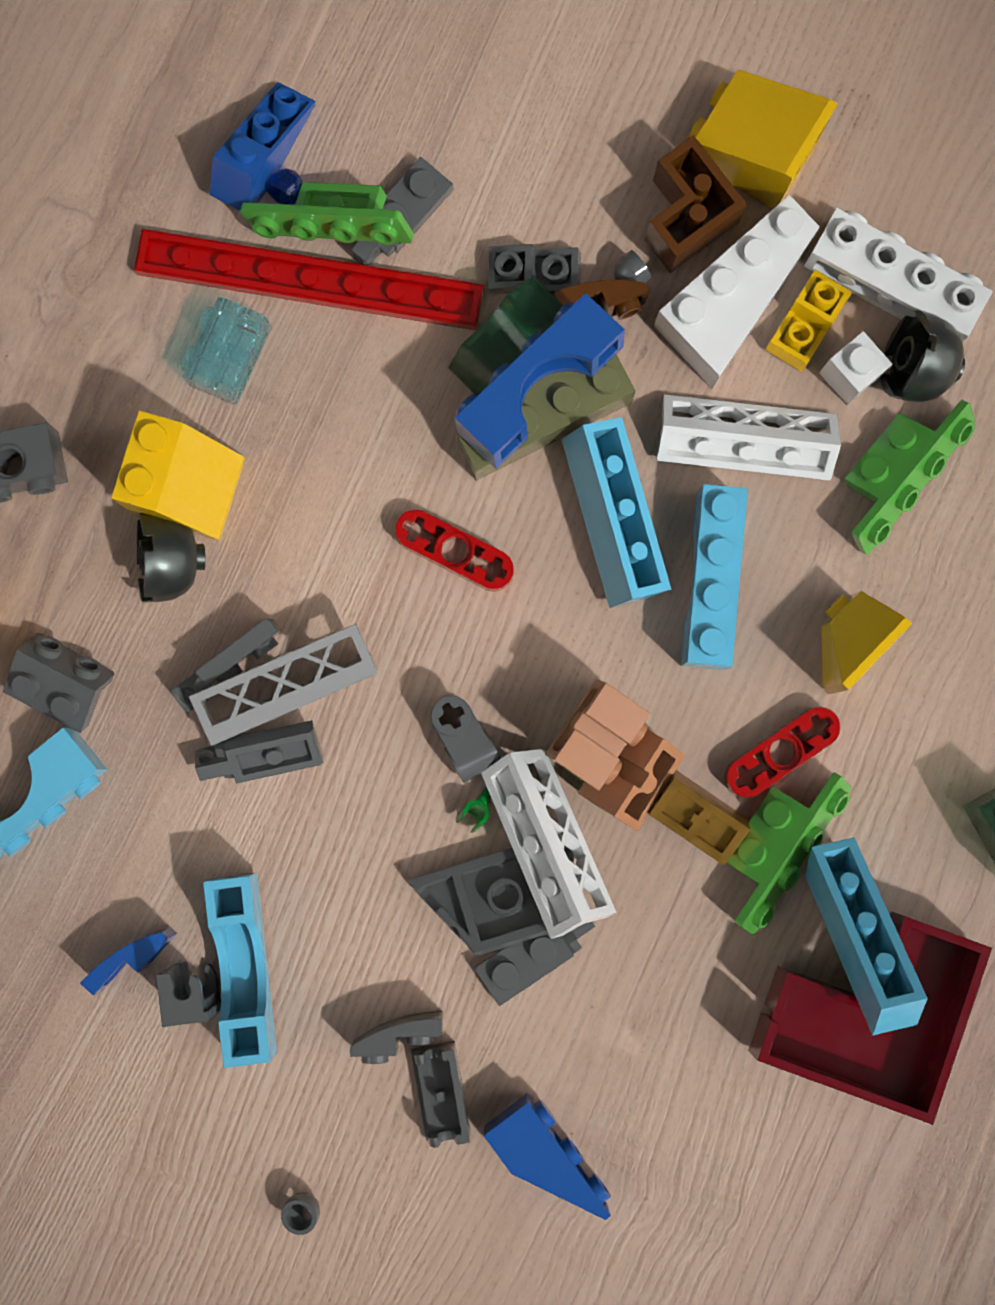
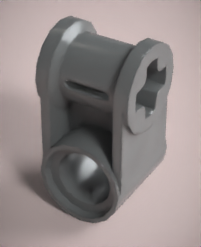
(466, 745)

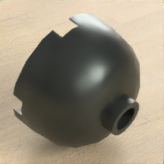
(925, 358)
(166, 558)

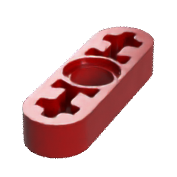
(420, 546)
(802, 724)

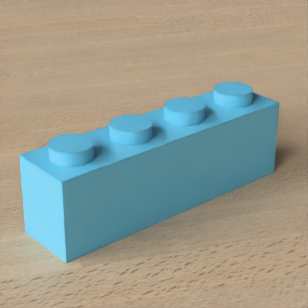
(615, 512)
(865, 937)

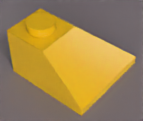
(856, 638)

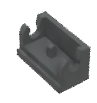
(183, 997)
(441, 1094)

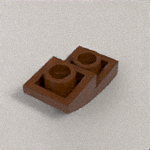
(616, 297)

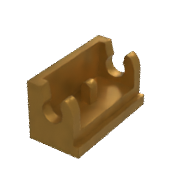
(700, 818)

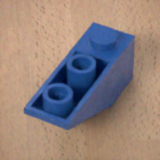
(259, 146)
(536, 1154)

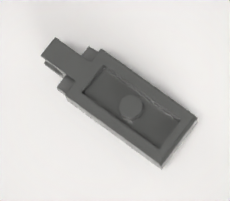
(417, 198)
(225, 665)
(261, 754)
(525, 963)

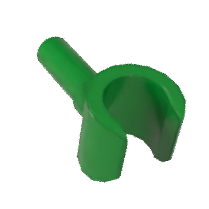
(477, 808)

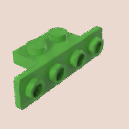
(331, 212)
(901, 467)
(779, 844)

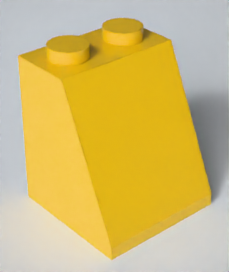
(762, 133)
(178, 475)

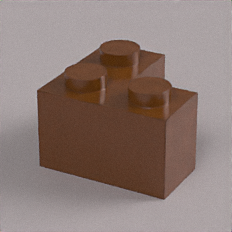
(700, 200)

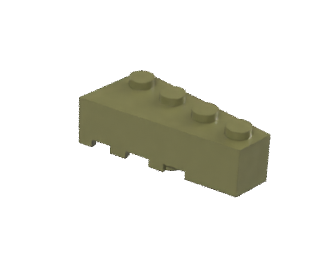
(559, 407)

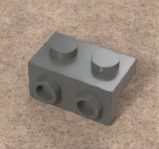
(57, 681)

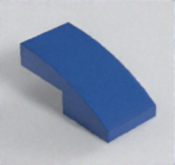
(136, 955)

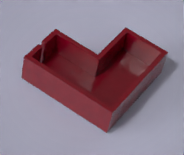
(826, 1039)

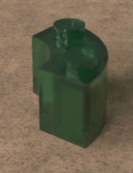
(501, 337)

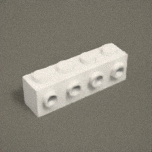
(895, 275)

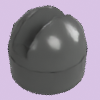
(631, 268)
(296, 1217)

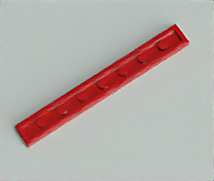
(309, 279)

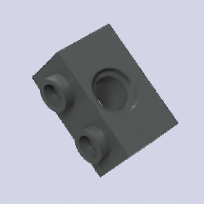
(41, 456)

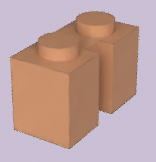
(598, 734)
(640, 781)

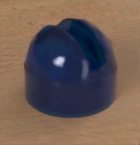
(284, 186)

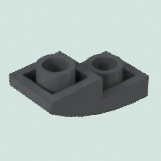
(516, 263)
(383, 1040)

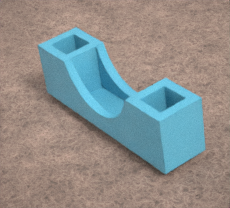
(716, 577)
(59, 772)
(246, 1000)

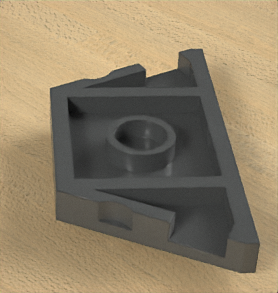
(484, 901)

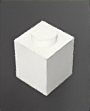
(855, 368)

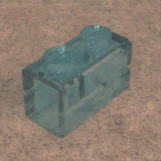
(226, 350)

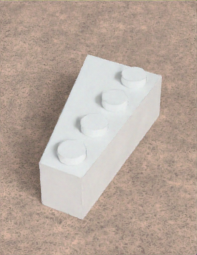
(729, 297)

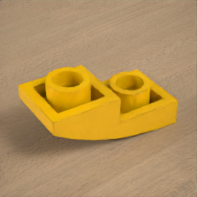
(808, 320)

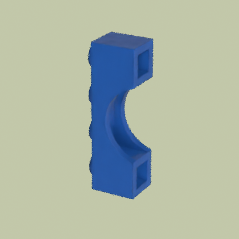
(578, 341)

